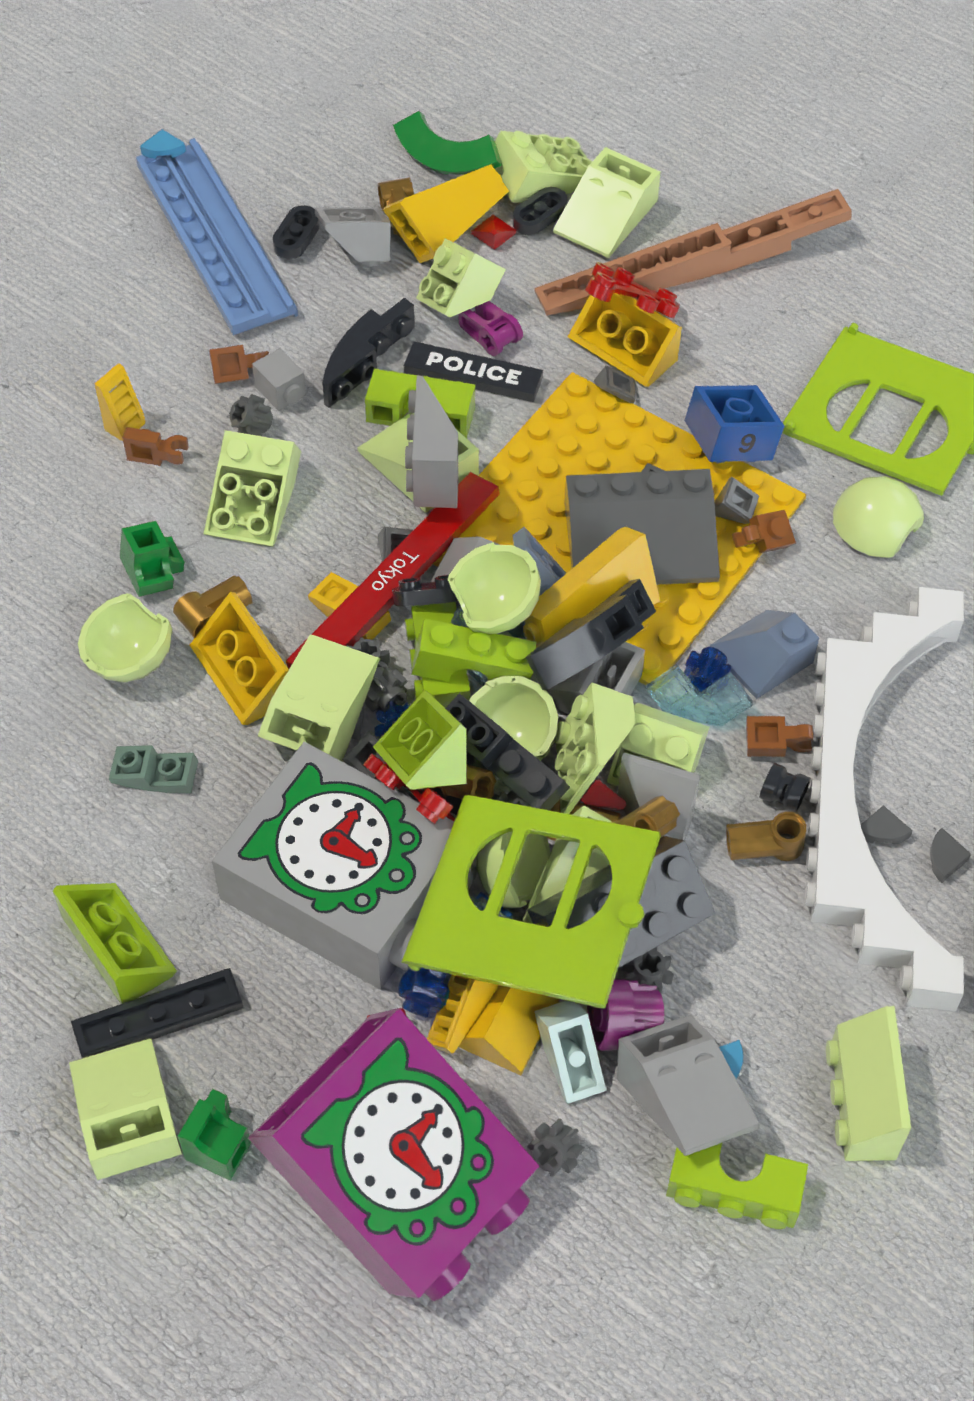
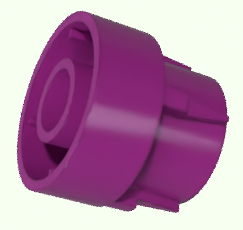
(628, 1011)

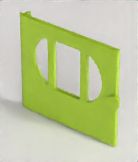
(872, 361)
(520, 955)

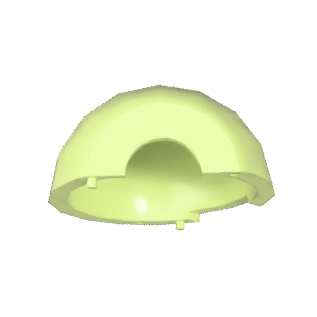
(877, 515)
(496, 587)
(124, 640)
(521, 711)
(527, 871)

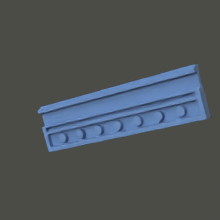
(217, 239)

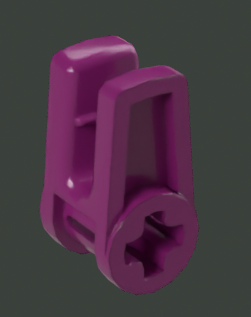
(491, 327)

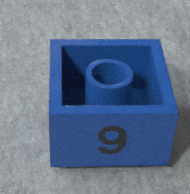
(734, 423)

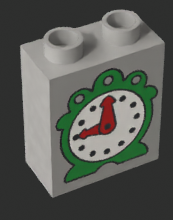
(334, 864)

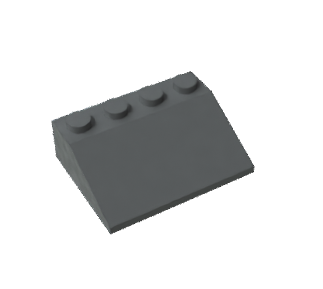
(667, 506)

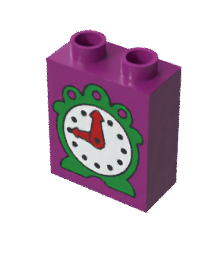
(398, 1157)

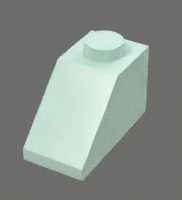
(571, 1050)

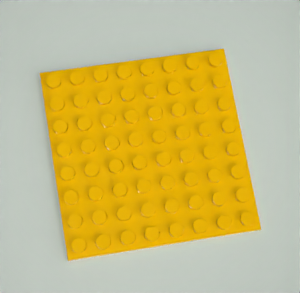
(598, 433)

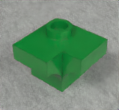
(149, 558)
(213, 1138)

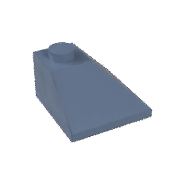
(768, 650)

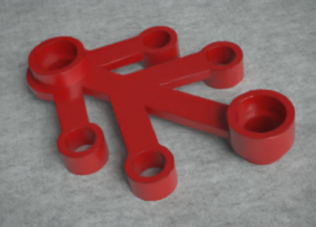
(606, 284)
(431, 804)

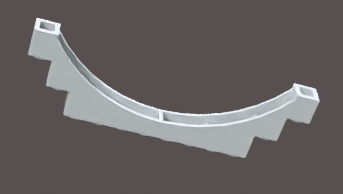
(845, 877)

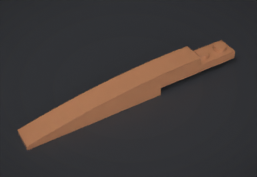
(706, 251)

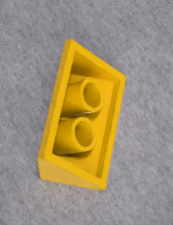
(628, 337)
(239, 659)
(507, 1028)

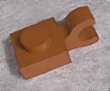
(232, 363)
(149, 448)
(768, 531)
(770, 737)

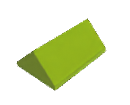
(425, 745)
(114, 938)

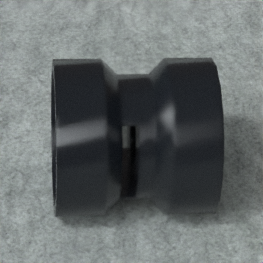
(776, 785)

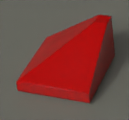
(493, 232)
(602, 796)

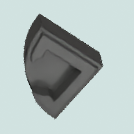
(885, 828)
(947, 855)

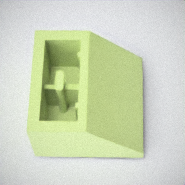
(458, 280)
(661, 739)

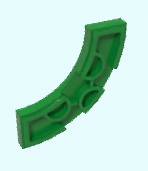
(443, 154)

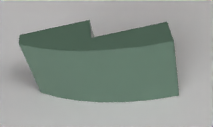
(152, 771)

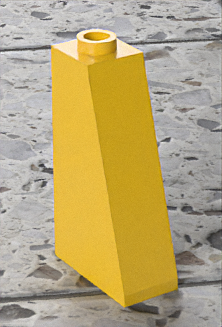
(445, 210)
(591, 582)

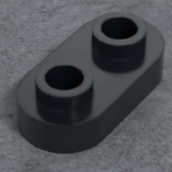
(539, 210)
(295, 232)
(413, 592)

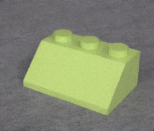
(869, 1087)

